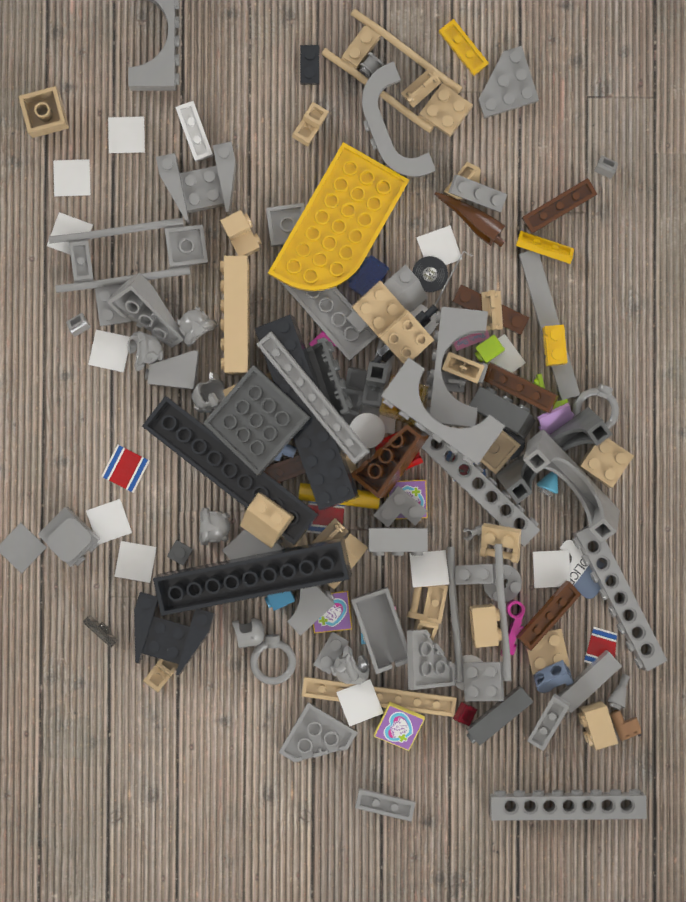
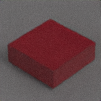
(465, 714)

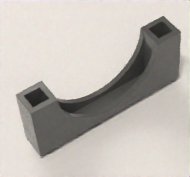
(582, 429)

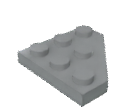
(508, 85)
(427, 662)
(316, 735)

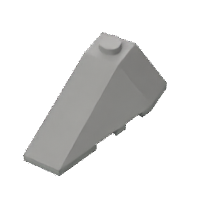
(404, 287)
(143, 305)

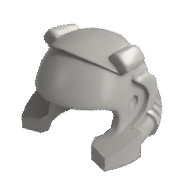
(194, 324)
(148, 349)
(208, 394)
(213, 526)
(347, 670)

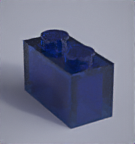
(370, 274)

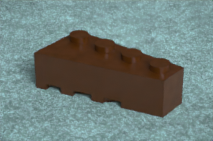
(389, 462)

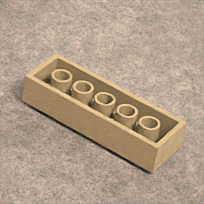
(236, 315)

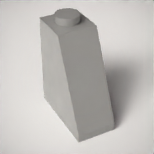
(175, 371)

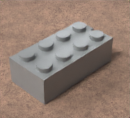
(381, 629)

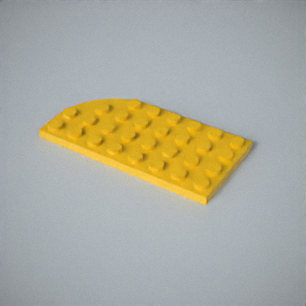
(339, 222)

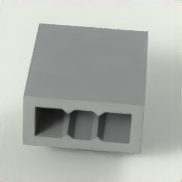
(69, 537)

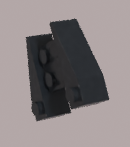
(166, 638)

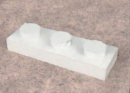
(194, 131)

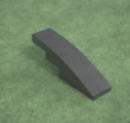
(355, 385)

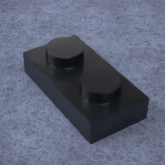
(309, 64)

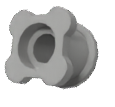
(370, 65)

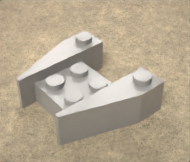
(202, 187)

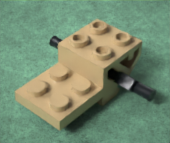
(394, 324)

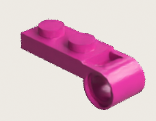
(515, 626)

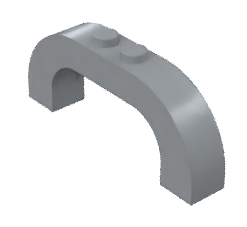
(409, 167)

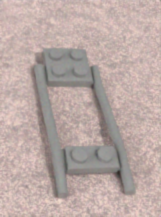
(184, 248)
(481, 679)

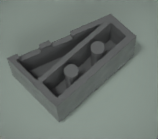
(502, 409)

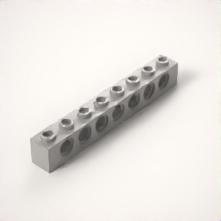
(530, 525)
(654, 655)
(635, 810)

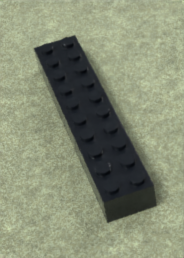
(318, 451)
(219, 464)
(252, 576)

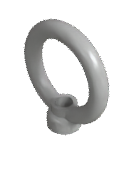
(604, 392)
(273, 641)

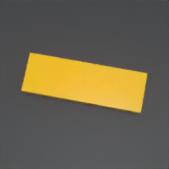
(463, 47)
(545, 247)

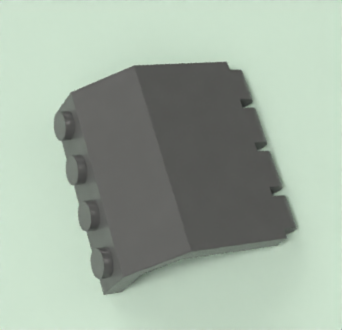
(328, 377)

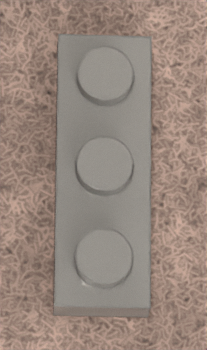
(477, 193)
(549, 722)
(385, 804)

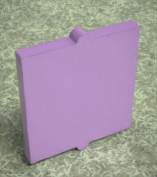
(558, 417)

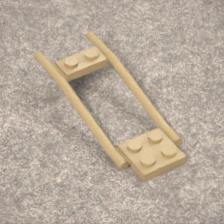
(445, 107)

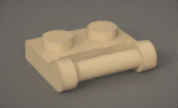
(502, 535)
(433, 605)

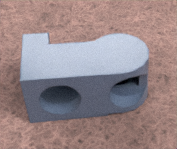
(552, 677)

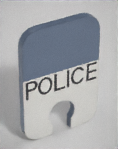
(580, 573)

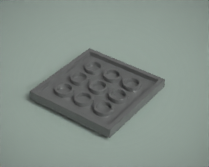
(256, 420)

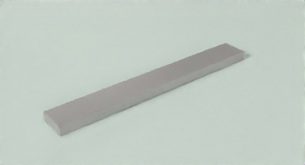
(547, 316)
(313, 397)

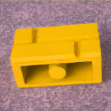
(554, 345)

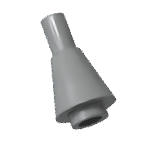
(618, 697)

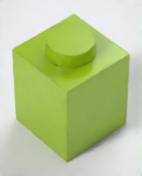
(489, 349)

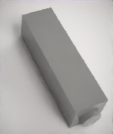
(590, 680)

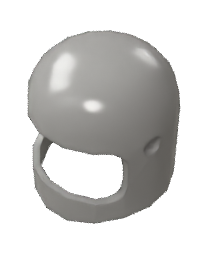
(250, 633)

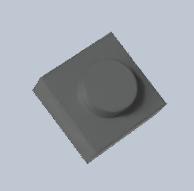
(180, 552)

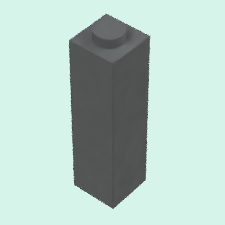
(498, 715)

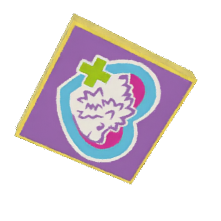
(399, 726)

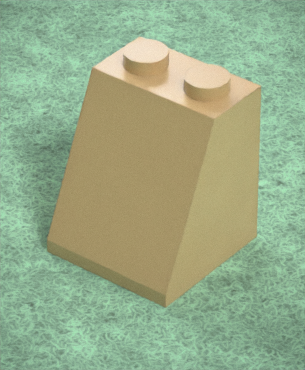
(266, 520)

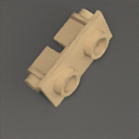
(421, 87)
(492, 303)
(332, 531)

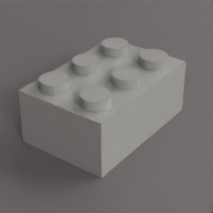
(397, 540)

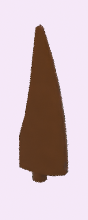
(480, 222)

